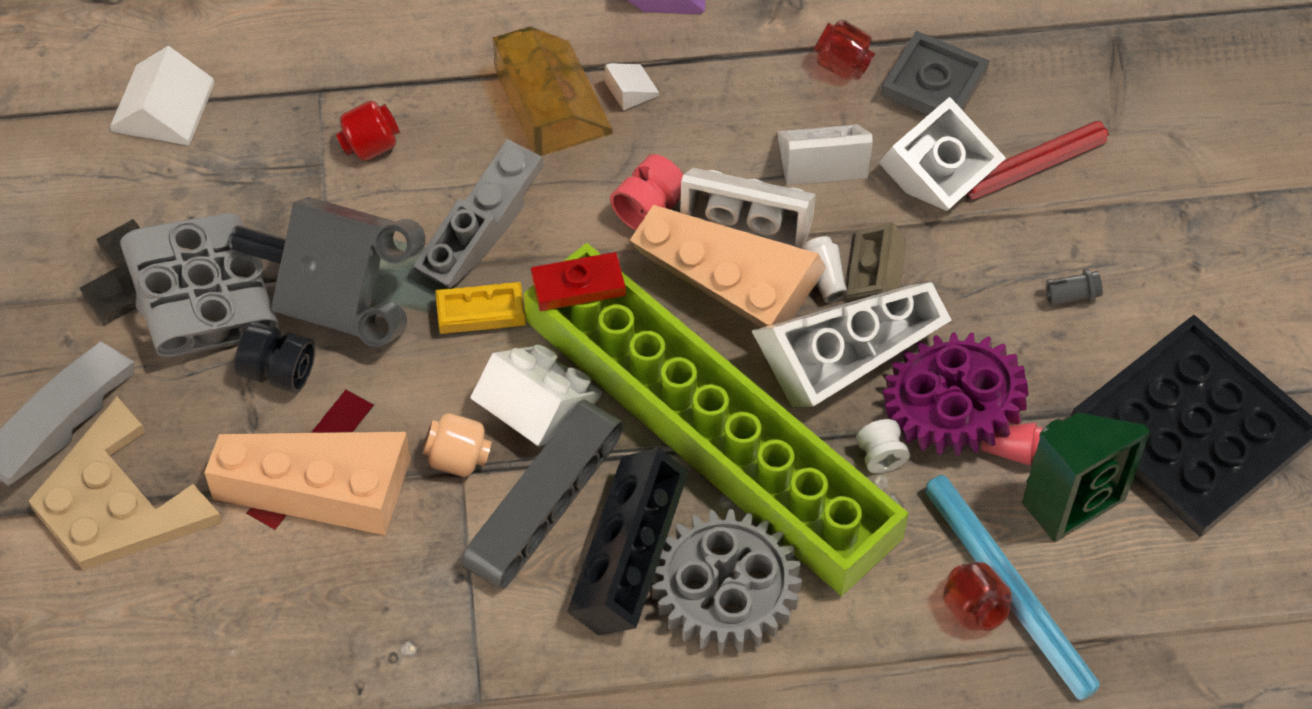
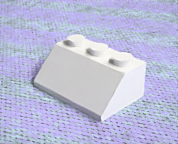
(748, 205)

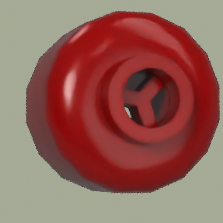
(368, 130)

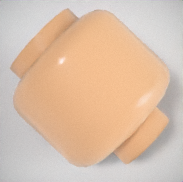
(456, 445)

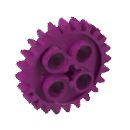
(956, 393)

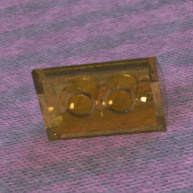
(548, 90)

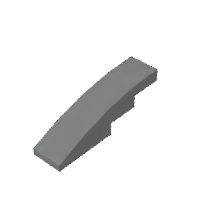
(66, 401)

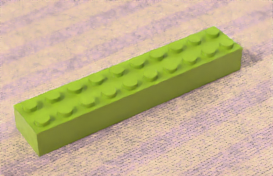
(727, 429)

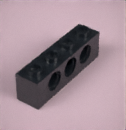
(628, 542)

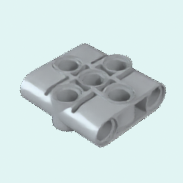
(180, 313)

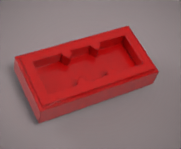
(578, 281)

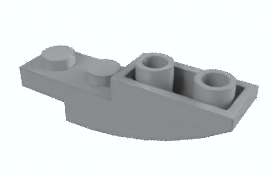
(482, 218)

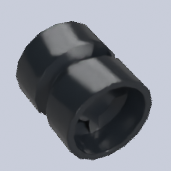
(268, 354)

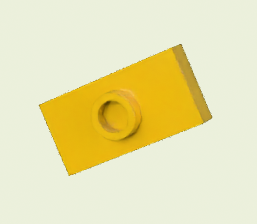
(480, 307)

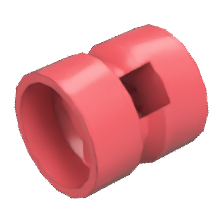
(652, 183)

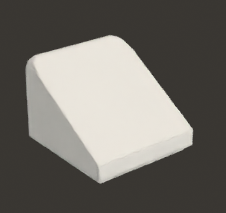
(629, 84)

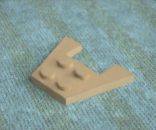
(100, 510)

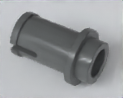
(1074, 288)

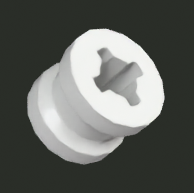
(882, 446)

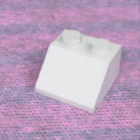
(942, 157)

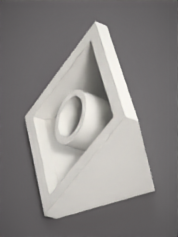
(164, 99)
(825, 154)

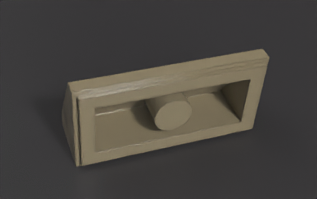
(876, 261)

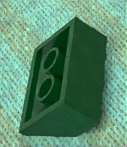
(1082, 470)

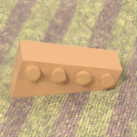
(738, 269)
(313, 476)

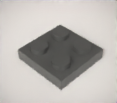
(933, 72)

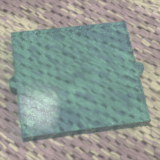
(405, 285)

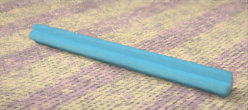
(1024, 602)

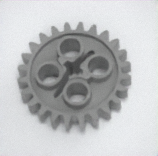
(761, 600)

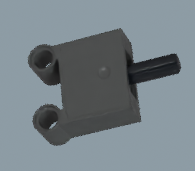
(333, 266)

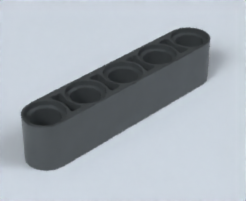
(542, 494)

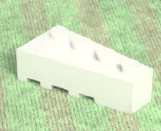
(842, 343)

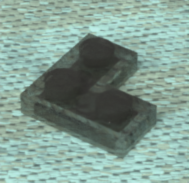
(113, 292)

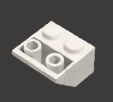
(532, 391)

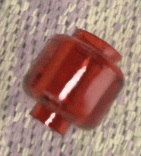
(844, 49)
(977, 596)

